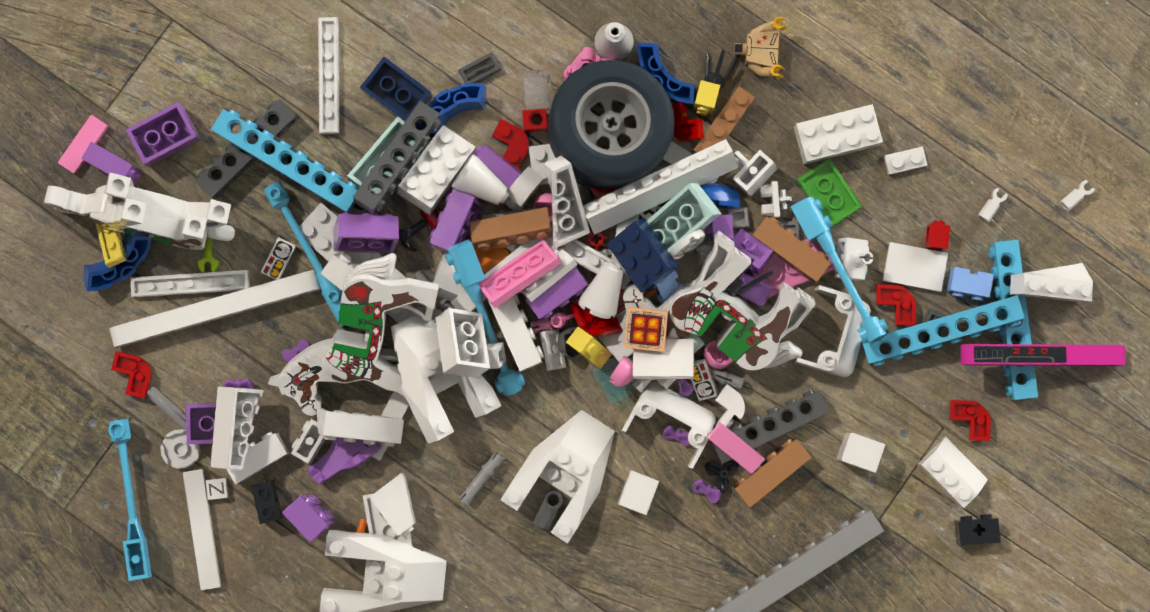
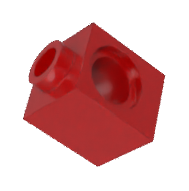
(528, 115)
(937, 236)

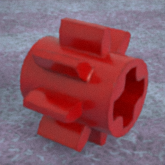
(600, 241)

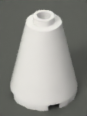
(614, 41)
(480, 182)
(604, 291)

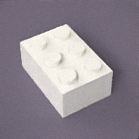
(462, 343)

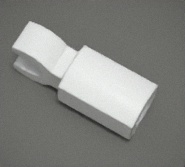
(1075, 196)
(991, 206)

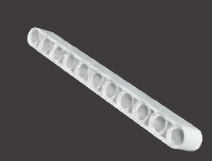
(214, 308)

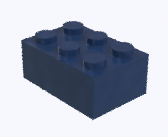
(394, 89)
(642, 255)

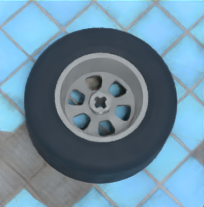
(603, 84)

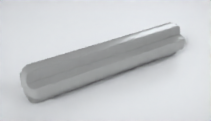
(167, 406)

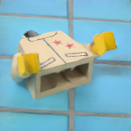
(762, 49)

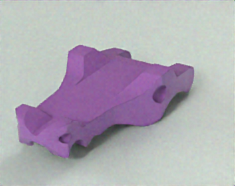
(341, 457)

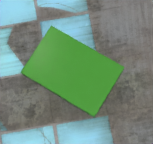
(830, 188)

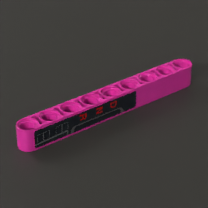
(1042, 355)

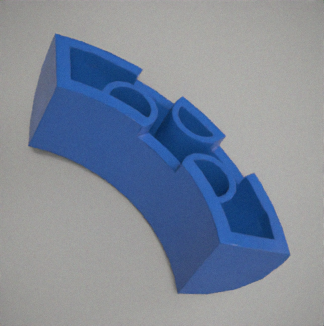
(651, 61)
(457, 100)
(721, 195)
(100, 277)

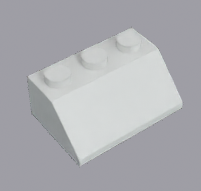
(953, 473)

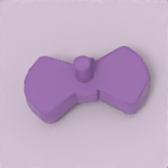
(289, 354)
(247, 384)
(685, 388)
(670, 433)
(701, 487)

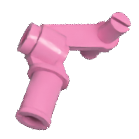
(585, 57)
(556, 321)

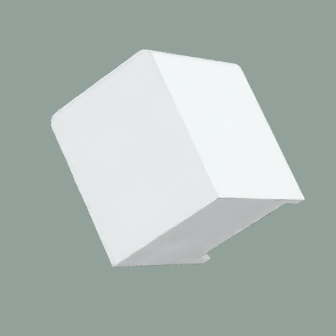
(860, 452)
(638, 492)

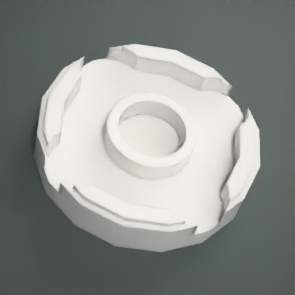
(687, 244)
(177, 452)

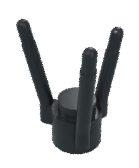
(716, 78)
(736, 285)

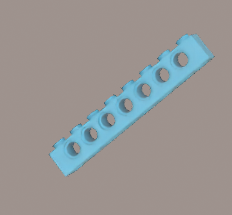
(224, 125)
(1011, 251)
(1009, 305)

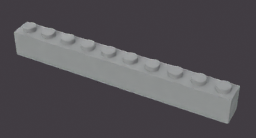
(804, 565)

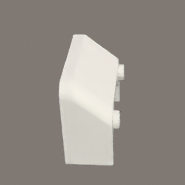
(843, 361)
(679, 407)

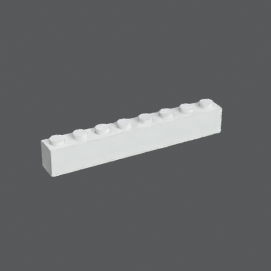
(659, 186)

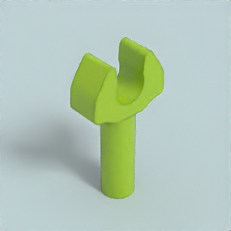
(208, 257)

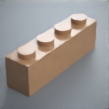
(726, 119)
(511, 229)
(792, 250)
(772, 472)

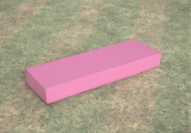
(90, 132)
(735, 447)

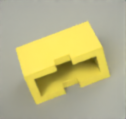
(706, 98)
(589, 347)

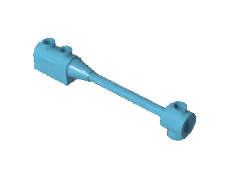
(279, 199)
(817, 229)
(469, 275)
(136, 544)

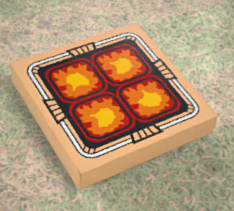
(646, 329)

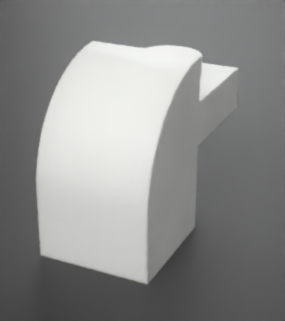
(523, 189)
(496, 354)
(732, 402)

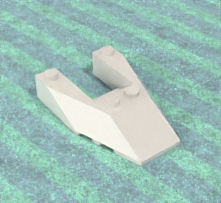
(424, 378)
(570, 461)
(394, 574)

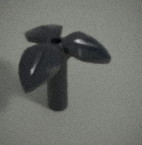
(406, 234)
(729, 468)

